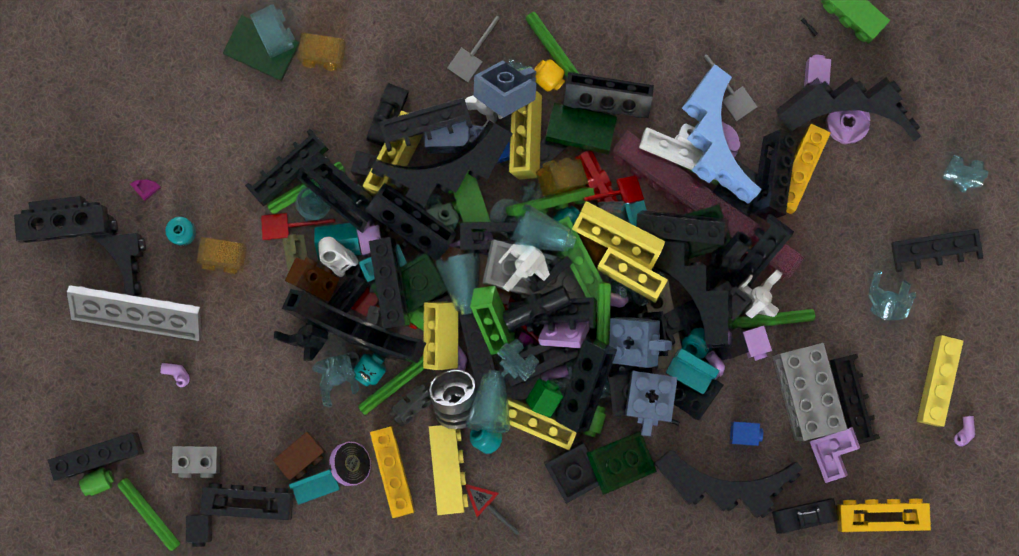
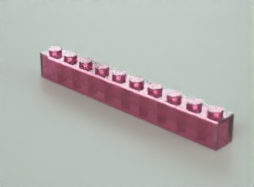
(694, 196)

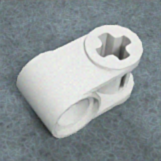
(336, 256)

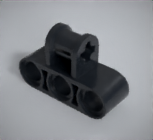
(389, 107)
(805, 516)

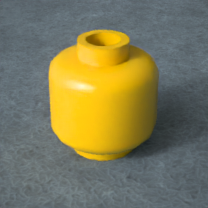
(549, 75)

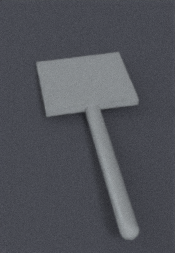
(465, 63)
(738, 102)

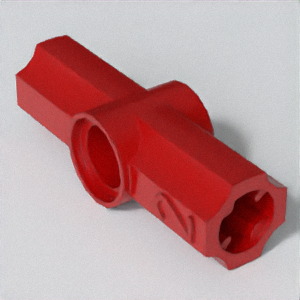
(596, 176)

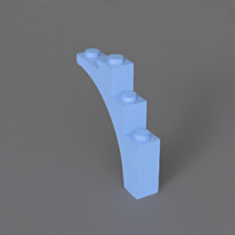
(709, 137)

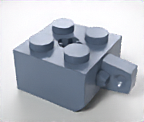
(505, 88)
(444, 143)
(637, 341)
(639, 406)

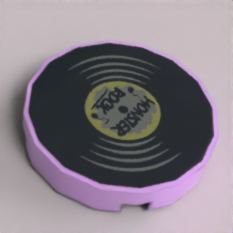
(350, 463)

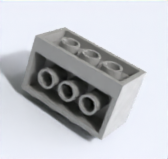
(809, 392)

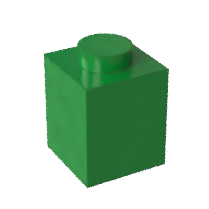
(544, 397)

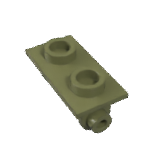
(294, 247)

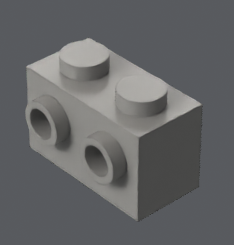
(195, 460)

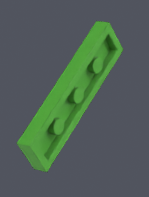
(558, 201)
(582, 265)

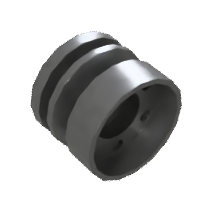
(452, 397)

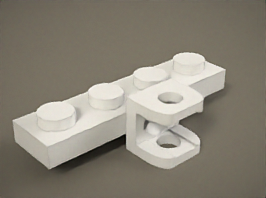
(675, 150)

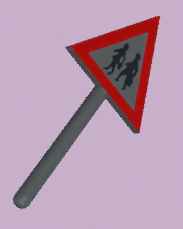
(481, 499)

